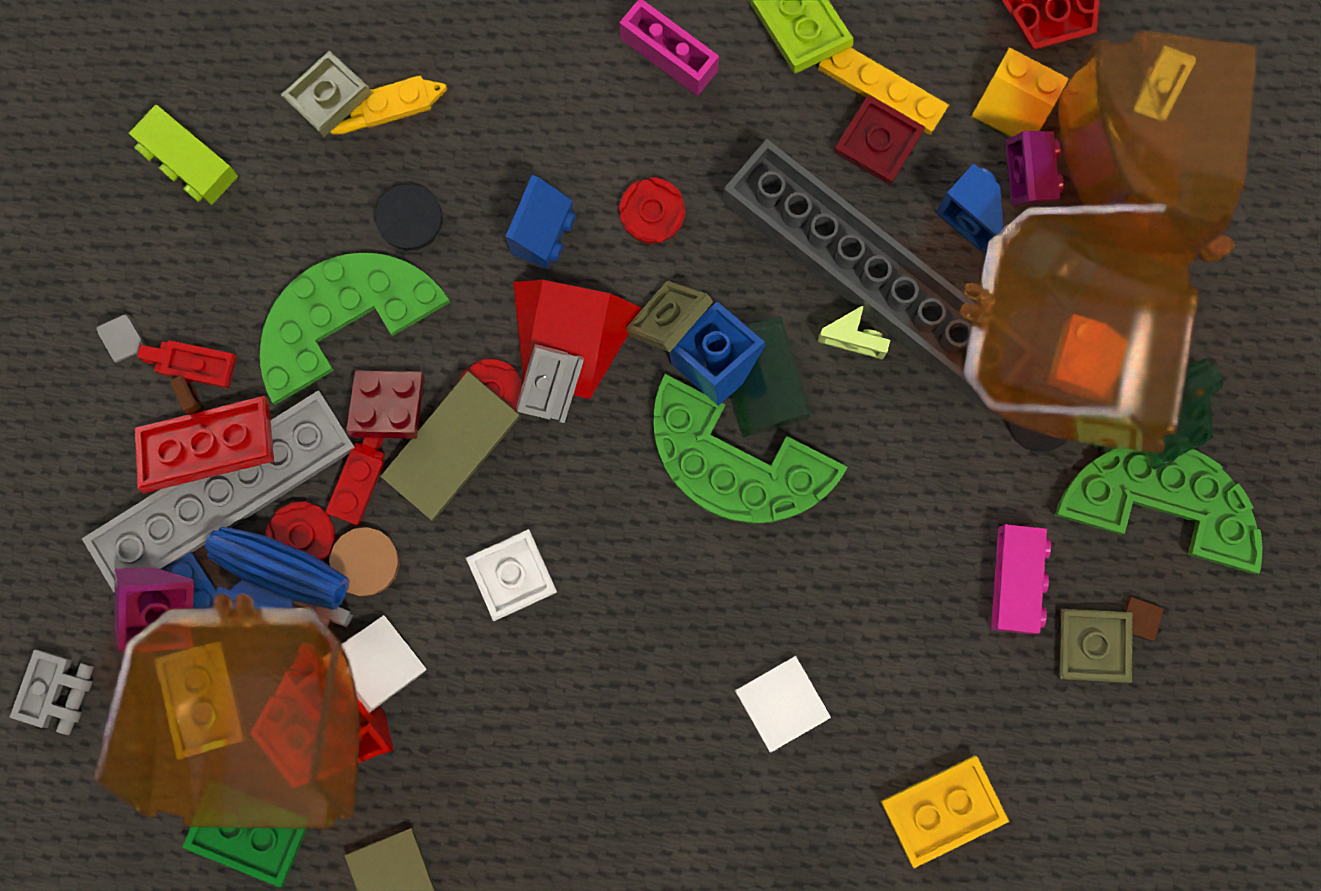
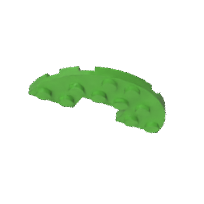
(330, 299)
(726, 478)
(1186, 488)

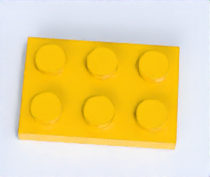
(944, 811)

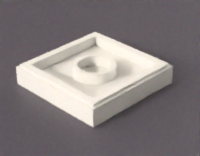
(511, 575)
(381, 663)
(782, 704)

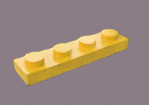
(872, 78)

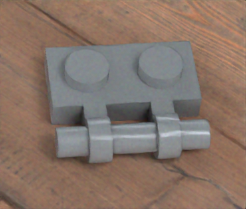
(42, 687)

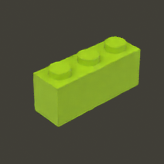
(182, 156)

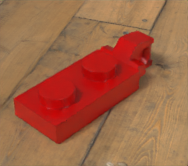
(191, 362)
(357, 481)

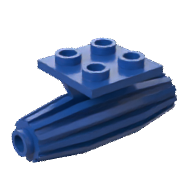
(274, 571)

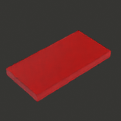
(203, 444)

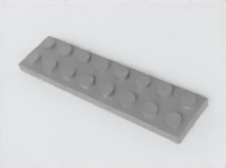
(183, 516)

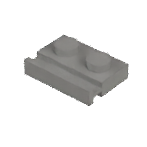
(549, 383)

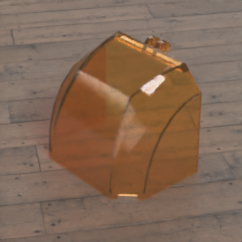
(1163, 127)
(1085, 324)
(235, 720)

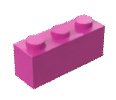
(669, 47)
(1020, 579)

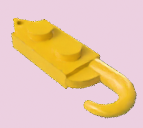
(392, 103)

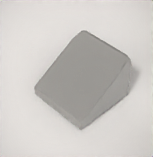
(121, 337)

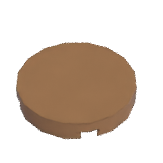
(366, 559)

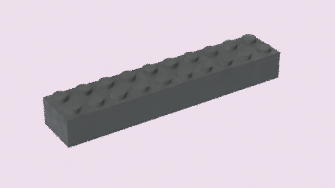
(855, 260)

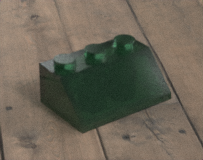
(773, 389)

